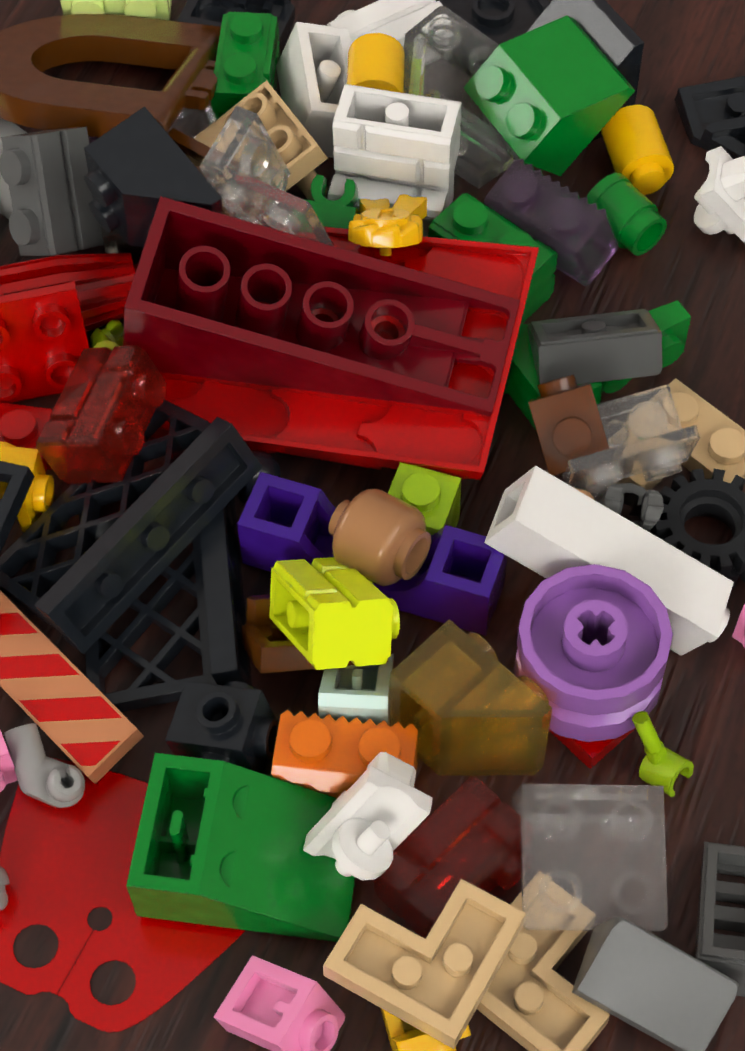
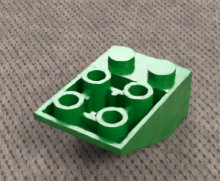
(230, 853)

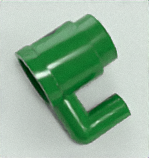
(630, 212)

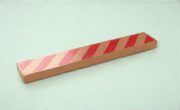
(61, 696)

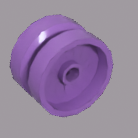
(594, 649)

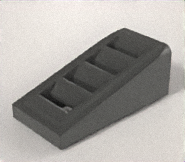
(717, 950)

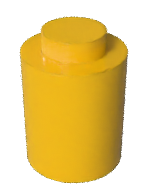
(376, 62)
(638, 148)

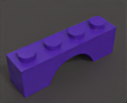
(456, 581)

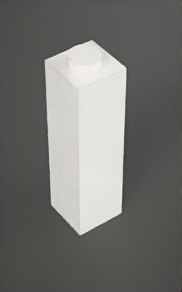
(558, 528)

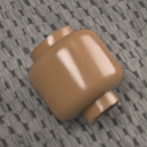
(379, 537)

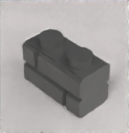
(49, 192)

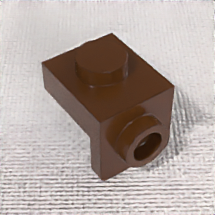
(567, 422)

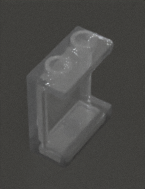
(439, 62)

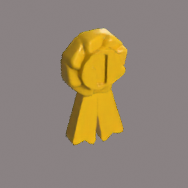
(388, 227)

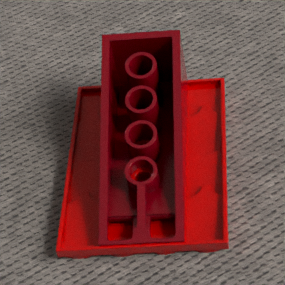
(329, 342)

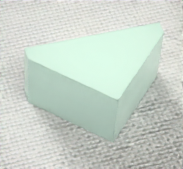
(357, 692)

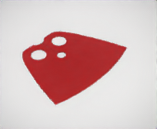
(77, 861)

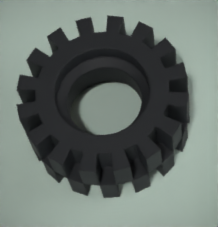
(710, 499)

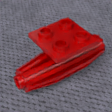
(46, 315)

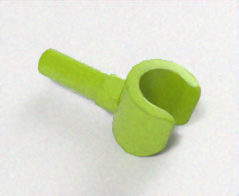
(660, 763)

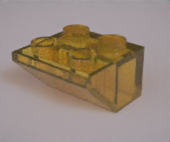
(469, 708)

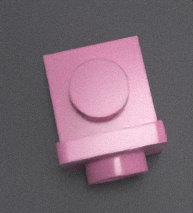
(280, 1009)

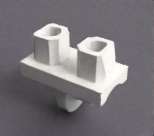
(722, 195)
(370, 819)

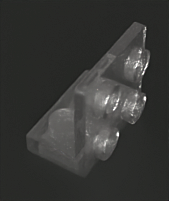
(253, 179)
(641, 438)
(592, 855)

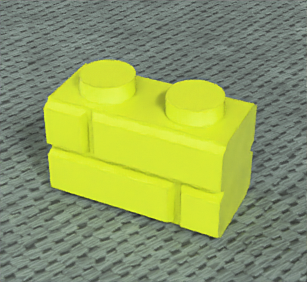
(332, 613)

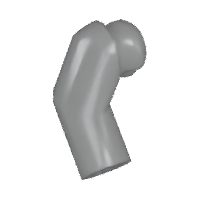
(40, 775)

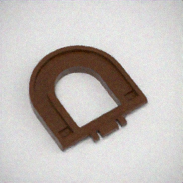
(54, 103)

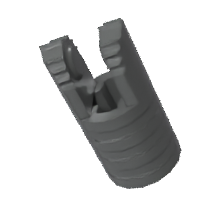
(643, 503)

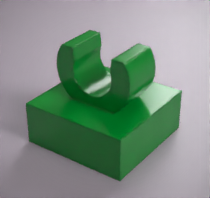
(336, 212)

